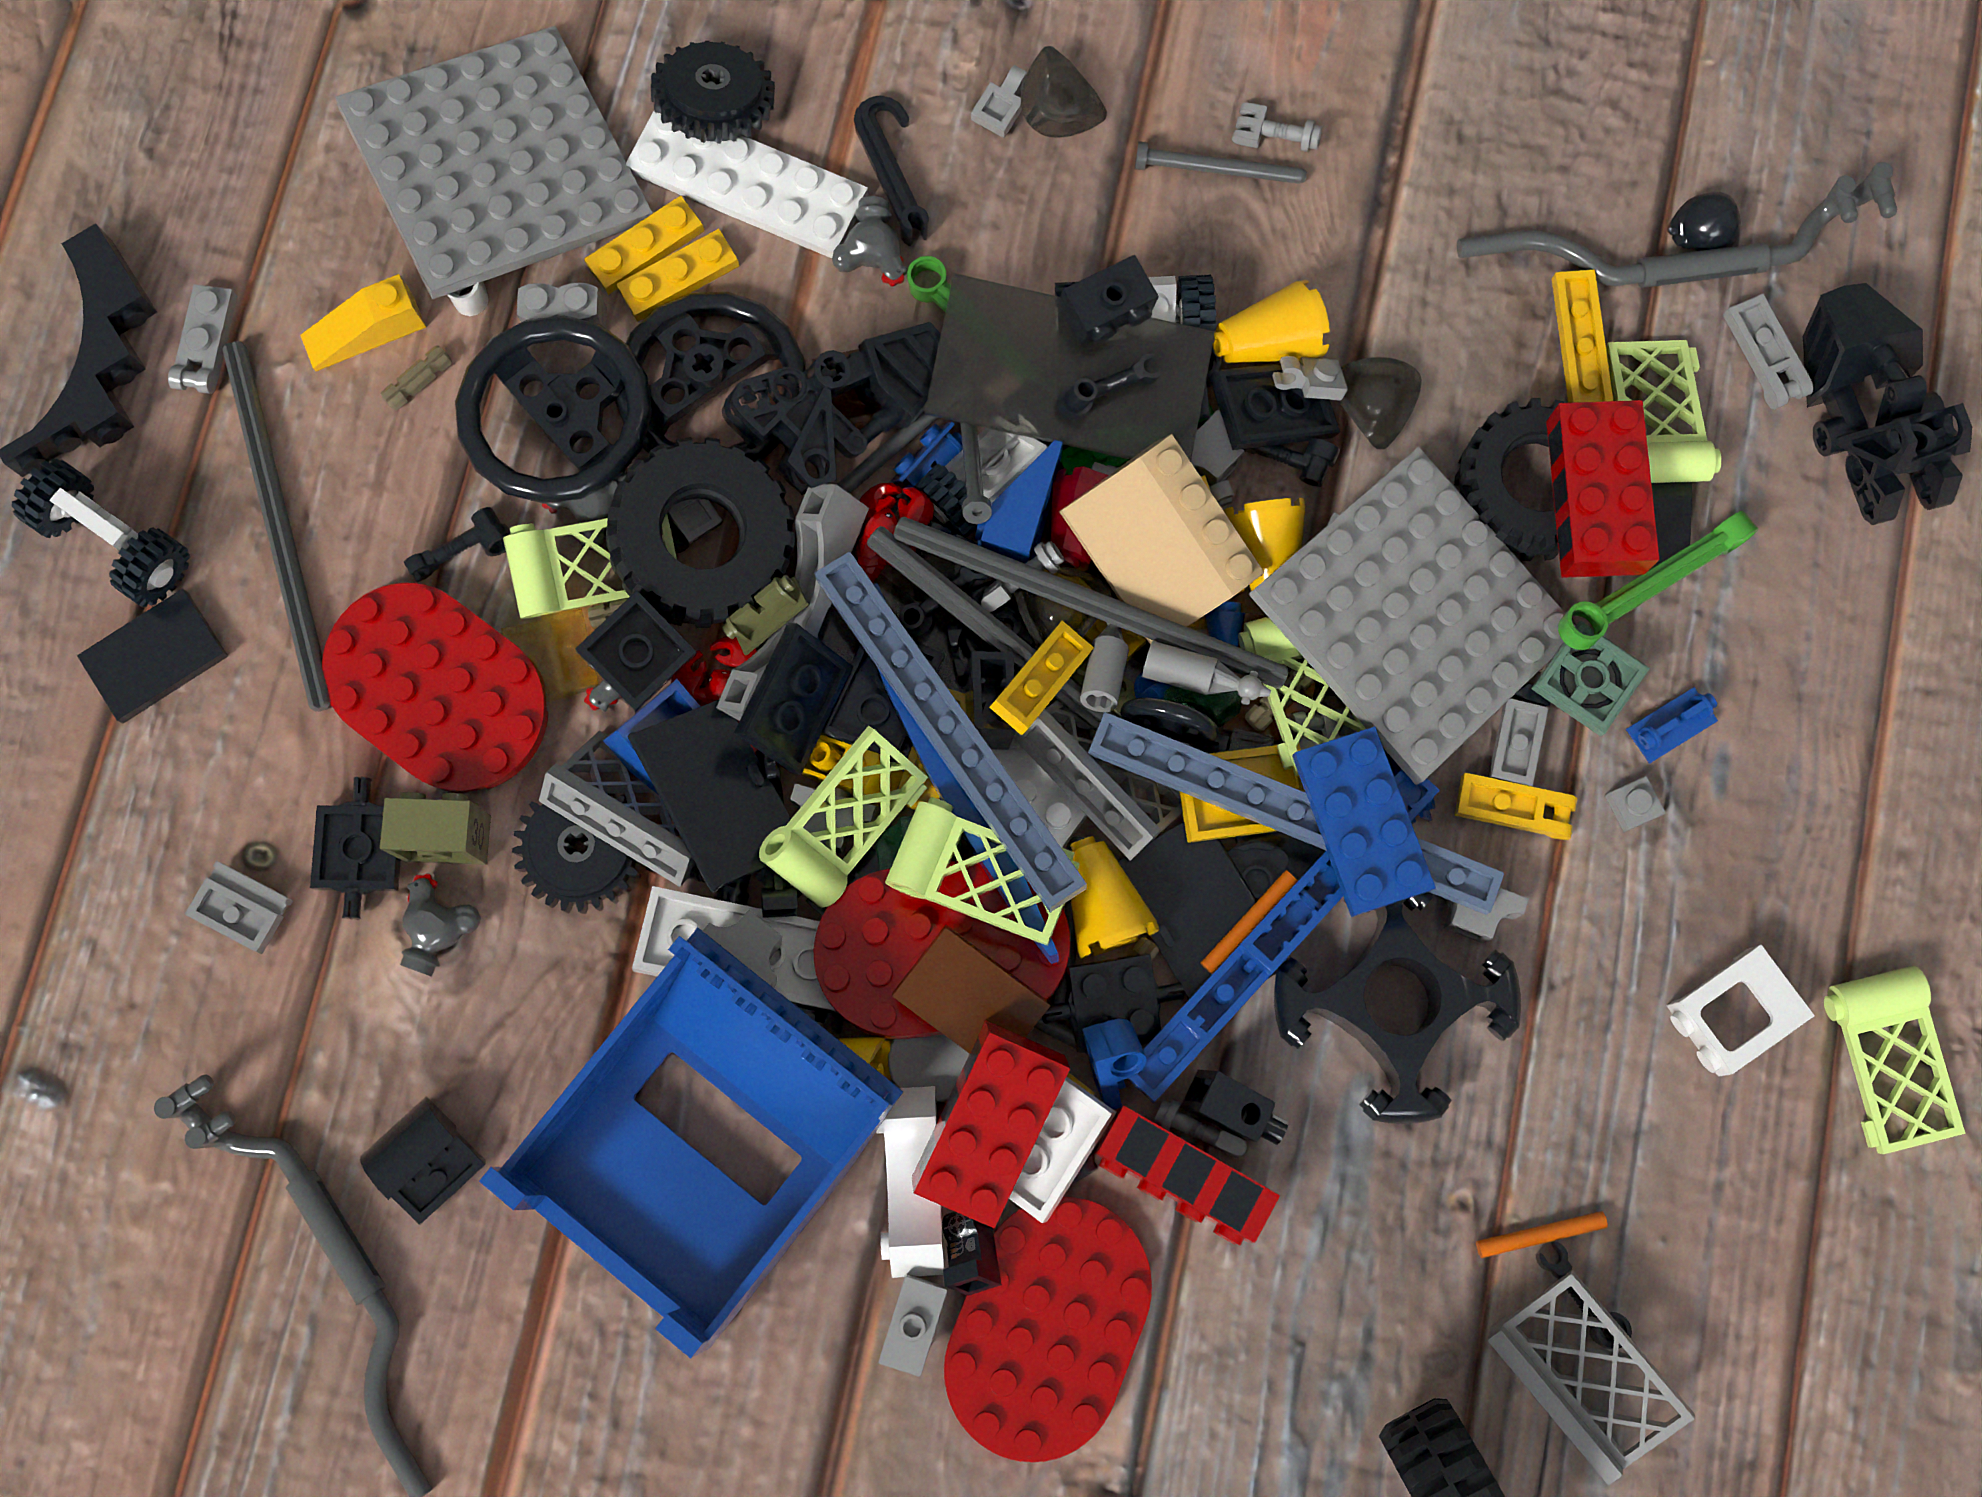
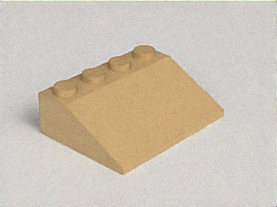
(1162, 536)

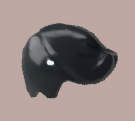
(1706, 222)

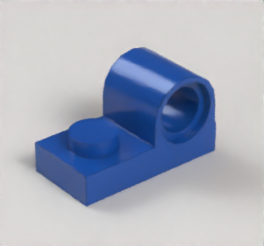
(1113, 1056)

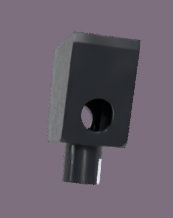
(1220, 1103)

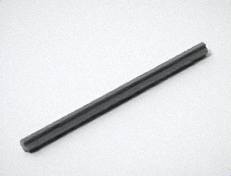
(277, 525)
(1087, 600)
(973, 616)

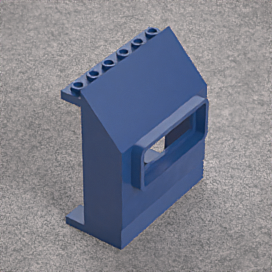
(647, 1197)

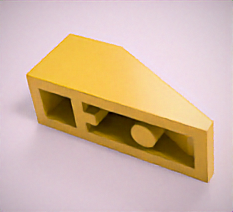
(363, 323)

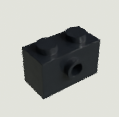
(1108, 301)
(985, 679)

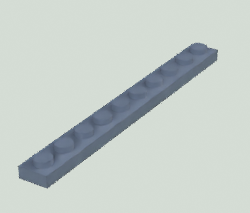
(951, 733)
(1267, 802)

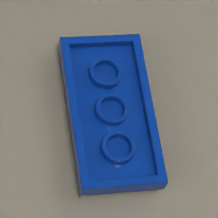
(1363, 821)

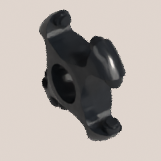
(1399, 1055)

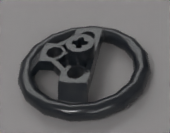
(708, 365)
(557, 407)

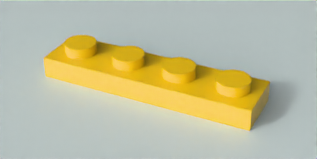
(1581, 336)

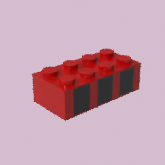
(1602, 489)
(990, 1124)
(1187, 1175)

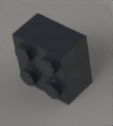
(635, 651)

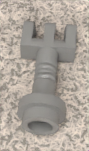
(1253, 125)
(1000, 592)
(1169, 1116)

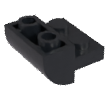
(421, 1161)

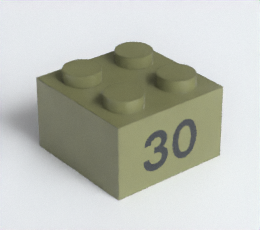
(435, 829)

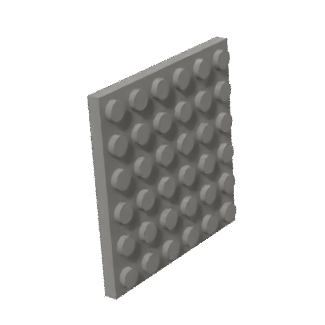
(493, 160)
(1414, 614)

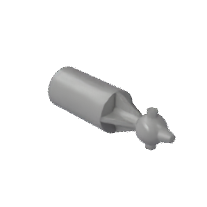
(1105, 670)
(1199, 673)

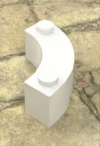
(914, 1222)

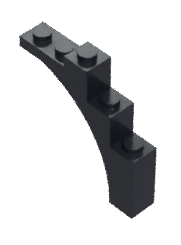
(104, 360)

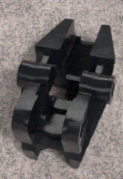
(1862, 335)
(889, 376)

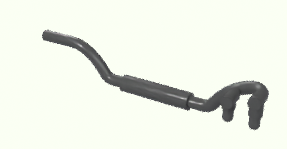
(1708, 263)
(336, 1241)

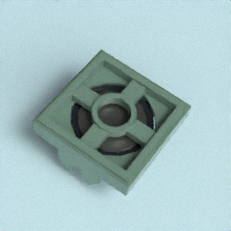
(1589, 681)

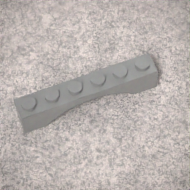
(825, 531)

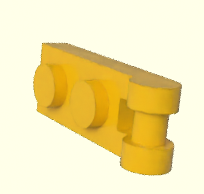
(1515, 805)

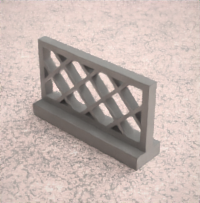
(1094, 785)
(614, 821)
(1559, 1399)

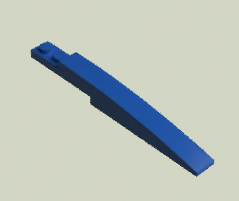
(952, 793)
(1252, 963)

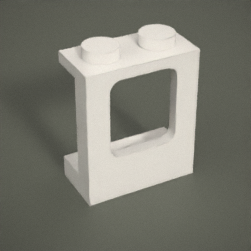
(1770, 988)

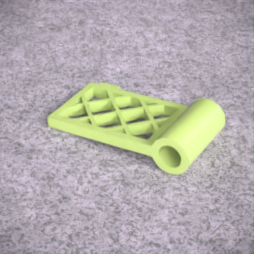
(1672, 454)
(538, 571)
(1266, 640)
(925, 862)
(816, 867)
(1883, 1002)

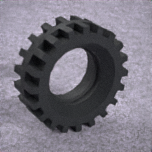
(1482, 480)

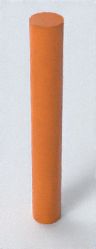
(1249, 922)
(1541, 1234)

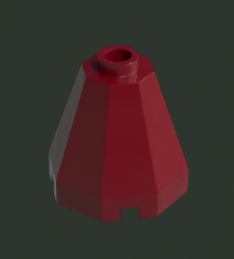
(1064, 491)

